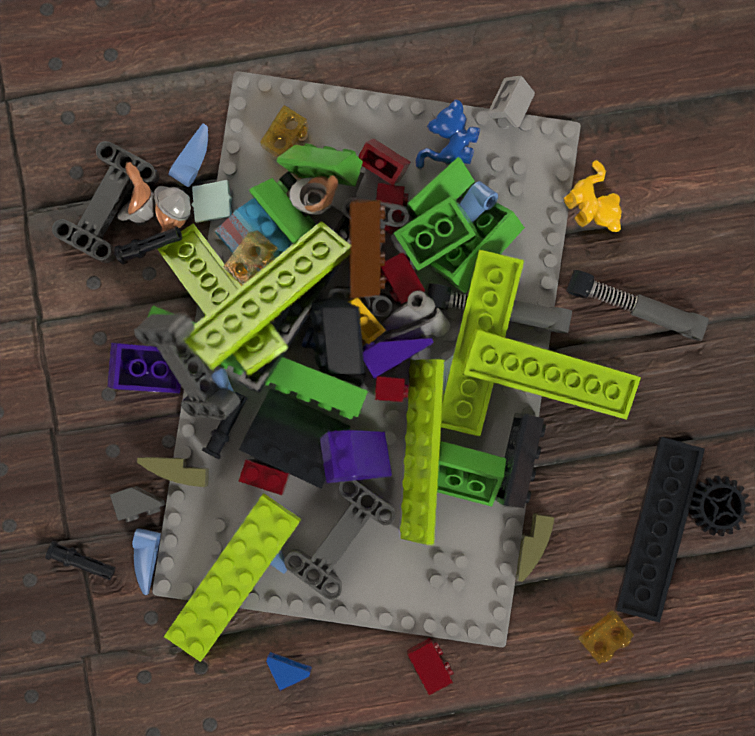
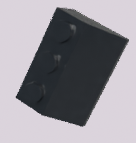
(337, 336)

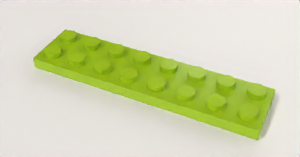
(209, 285)
(267, 294)
(488, 310)
(550, 374)
(422, 450)
(232, 577)

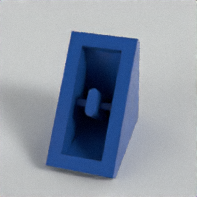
(286, 671)

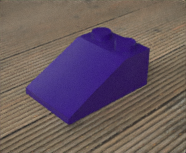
(387, 355)
(140, 369)
(355, 455)

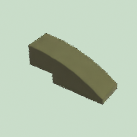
(176, 470)
(533, 545)

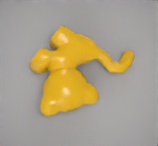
(603, 210)

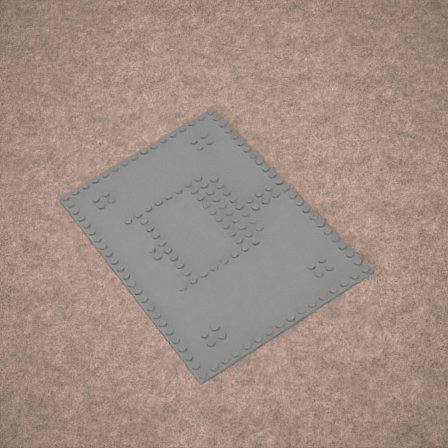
(468, 576)

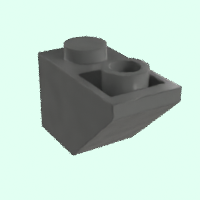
(133, 502)

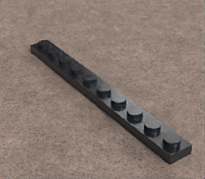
(294, 316)

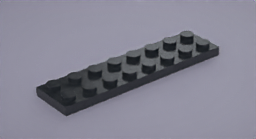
(659, 529)

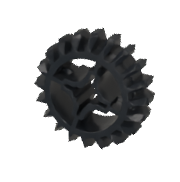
(713, 510)

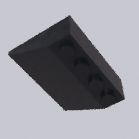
(289, 437)
(520, 459)

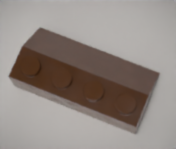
(366, 248)

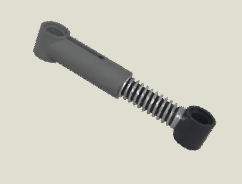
(549, 318)
(687, 324)

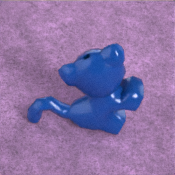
(451, 125)

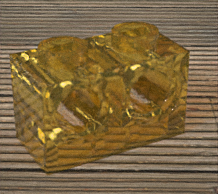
(278, 131)
(247, 254)
(602, 632)

